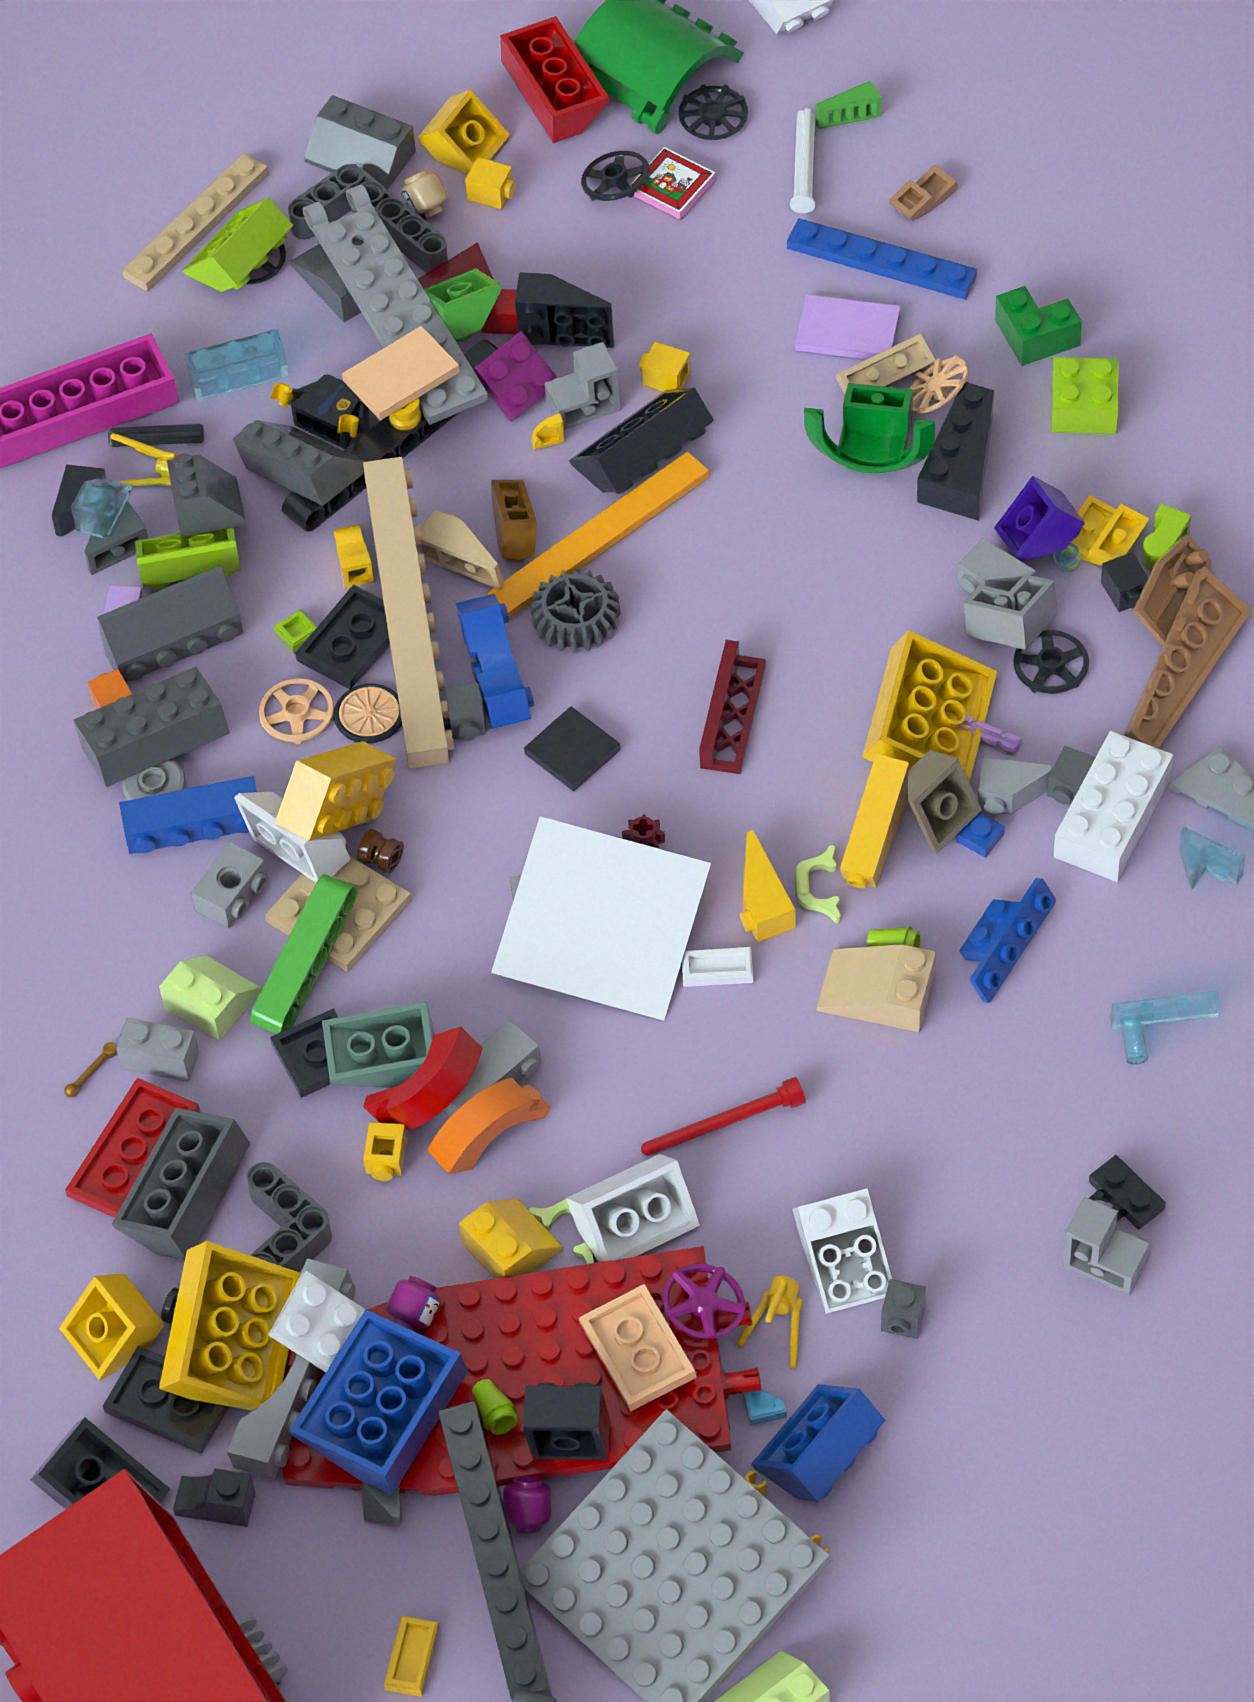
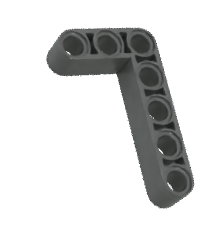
(409, 231)
(293, 1221)

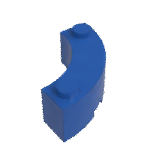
(495, 669)

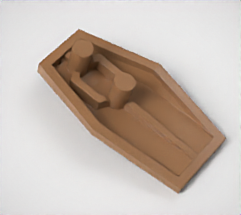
(1168, 586)

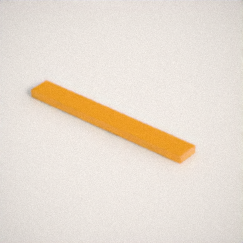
(602, 531)

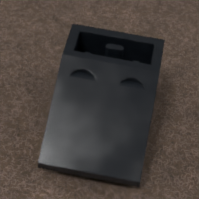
(561, 313)

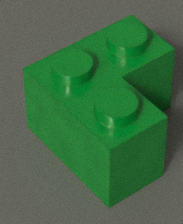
(1036, 331)

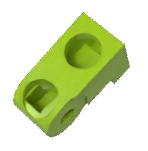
(1168, 529)

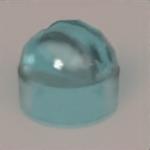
(1061, 558)

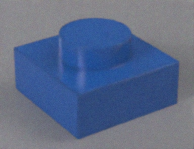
(981, 834)

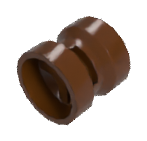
(379, 850)

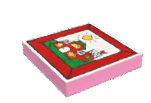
(674, 183)

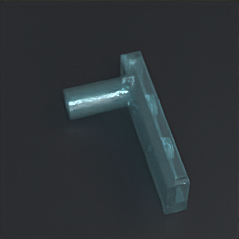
(1135, 1014)

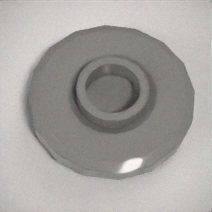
(154, 781)

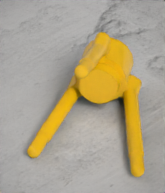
(161, 464)
(779, 1299)

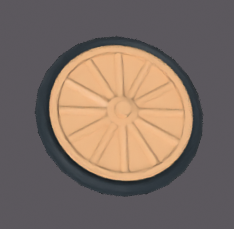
(368, 713)

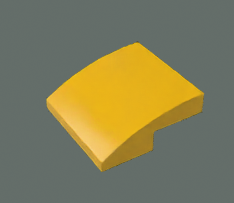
(1107, 530)

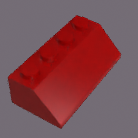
(553, 77)

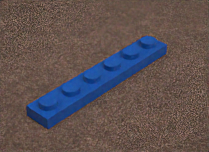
(882, 258)

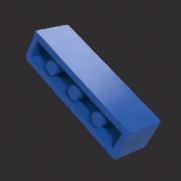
(184, 815)

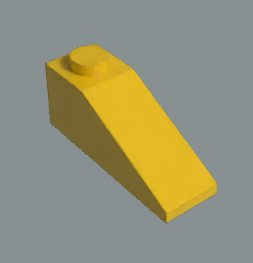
(765, 901)

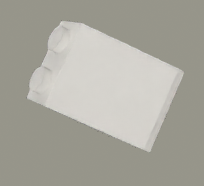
(790, 14)

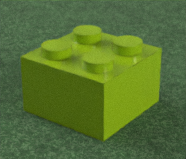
(1084, 395)

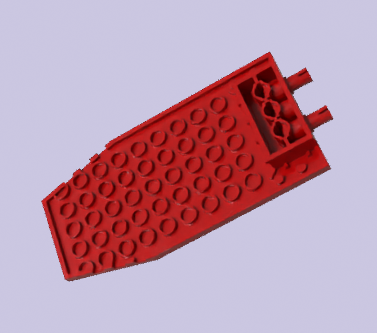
(529, 1334)

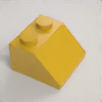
(463, 132)
(507, 1238)
(110, 1324)

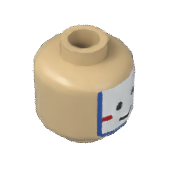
(424, 193)

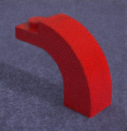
(433, 1086)

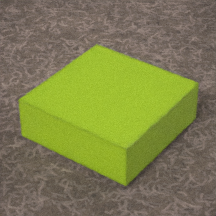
(294, 630)

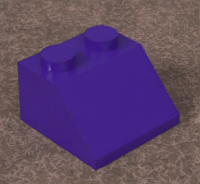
(1039, 521)

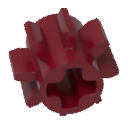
(644, 831)

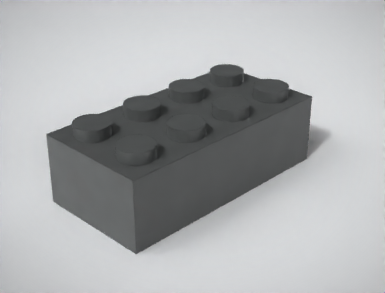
(151, 726)

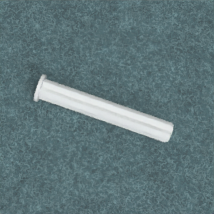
(804, 158)

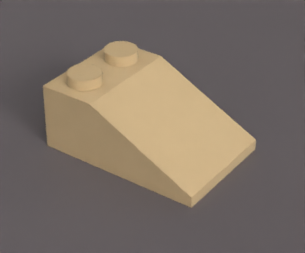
(879, 984)

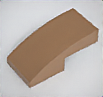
(924, 195)

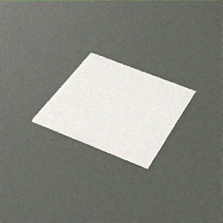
(601, 918)

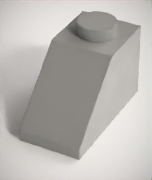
(991, 568)
(1010, 784)

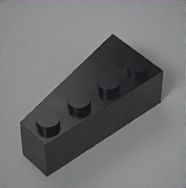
(957, 462)

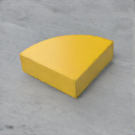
(548, 432)

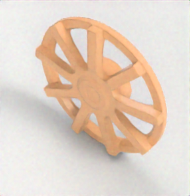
(938, 384)

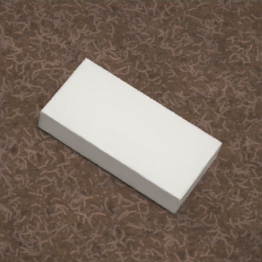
(717, 966)

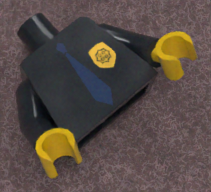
(325, 409)

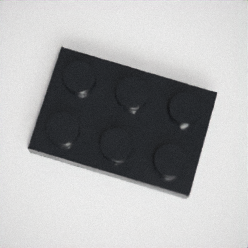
(347, 638)
(168, 1415)

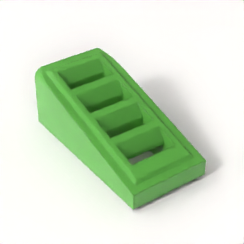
(849, 106)

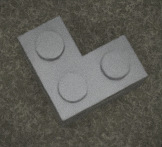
(588, 391)
(1012, 615)
(1101, 1250)

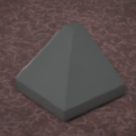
(381, 1506)

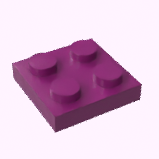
(514, 375)

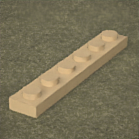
(195, 222)

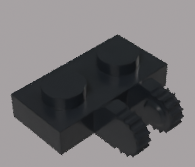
(1126, 1192)

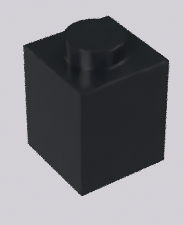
(1123, 580)

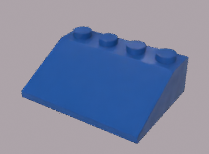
(380, 1400)

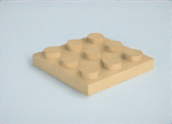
(374, 910)

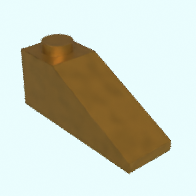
(513, 519)

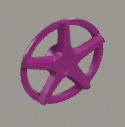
(704, 1300)

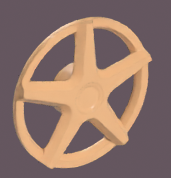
(296, 710)

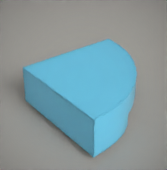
(763, 1407)

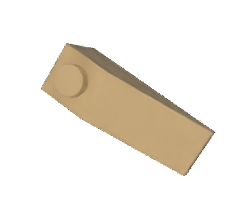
(454, 546)

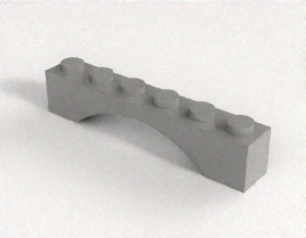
(264, 1435)

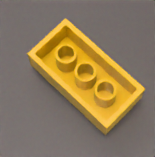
(336, 790)

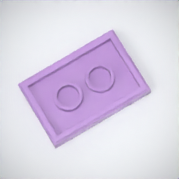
(846, 327)

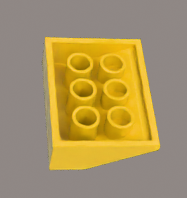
(922, 700)
(222, 1328)

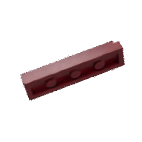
(719, 706)

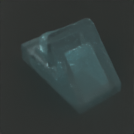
(1204, 854)

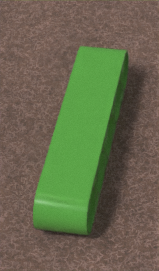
(304, 954)

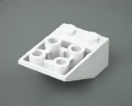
(844, 1250)

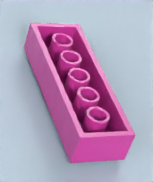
(83, 398)

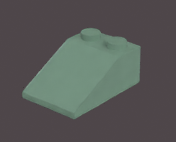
(378, 1045)

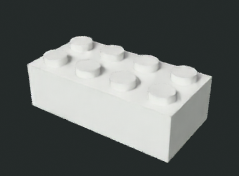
(1113, 806)

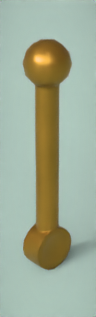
(109, 1051)

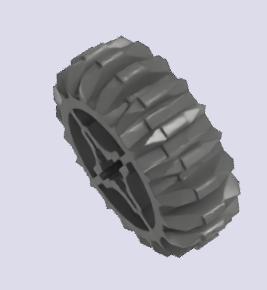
(561, 624)

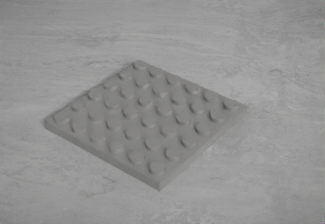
(672, 1566)

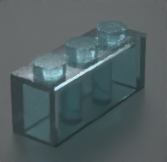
(236, 364)

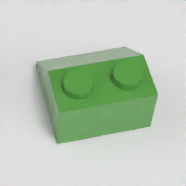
(464, 302)

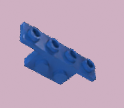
(1003, 937)

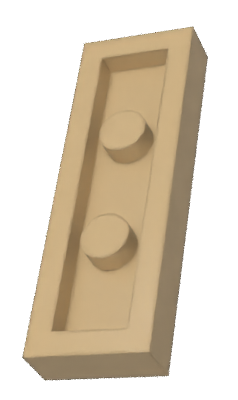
(889, 365)

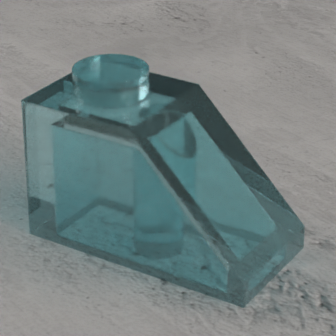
(99, 506)

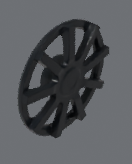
(713, 112)

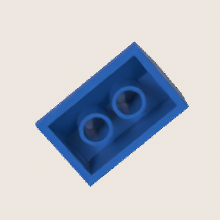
(819, 1441)

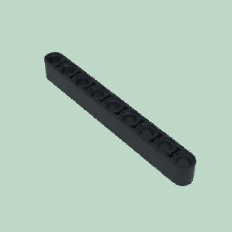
(378, 443)

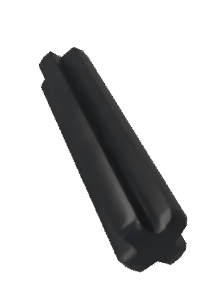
(160, 434)

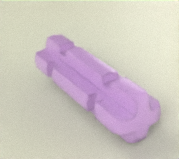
(993, 735)

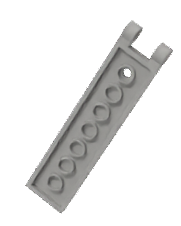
(391, 295)

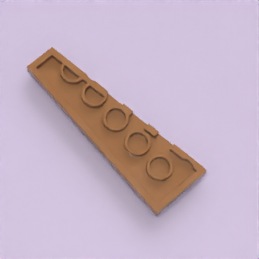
(1194, 645)

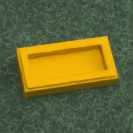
(411, 1656)

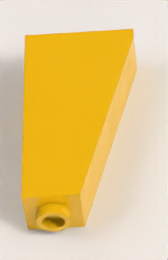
(876, 822)

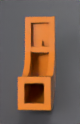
(483, 1119)

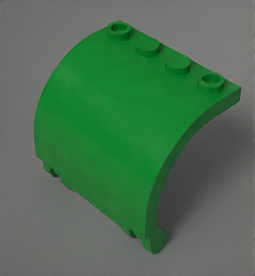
(648, 53)

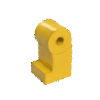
(353, 555)

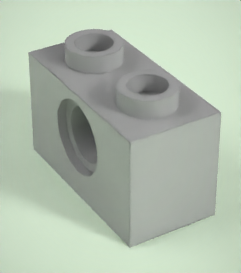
(231, 868)

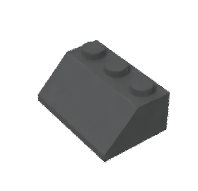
(360, 137)
(204, 495)

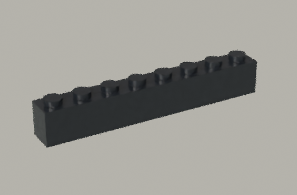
(494, 1550)

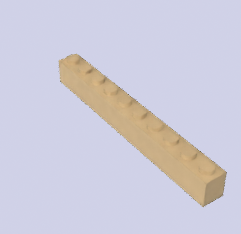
(406, 613)

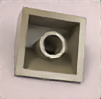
(941, 798)

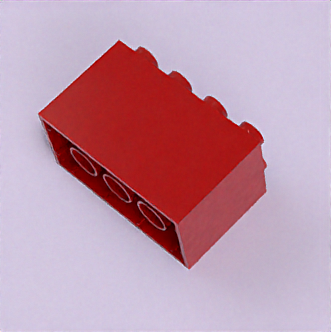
(121, 1610)

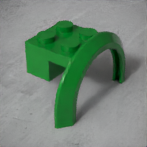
(873, 430)

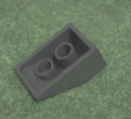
(323, 278)

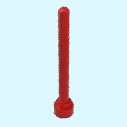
(787, 1095)

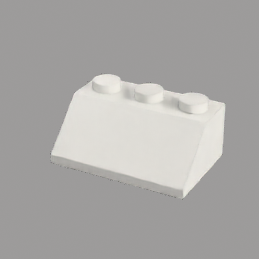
(311, 857)
(634, 1210)

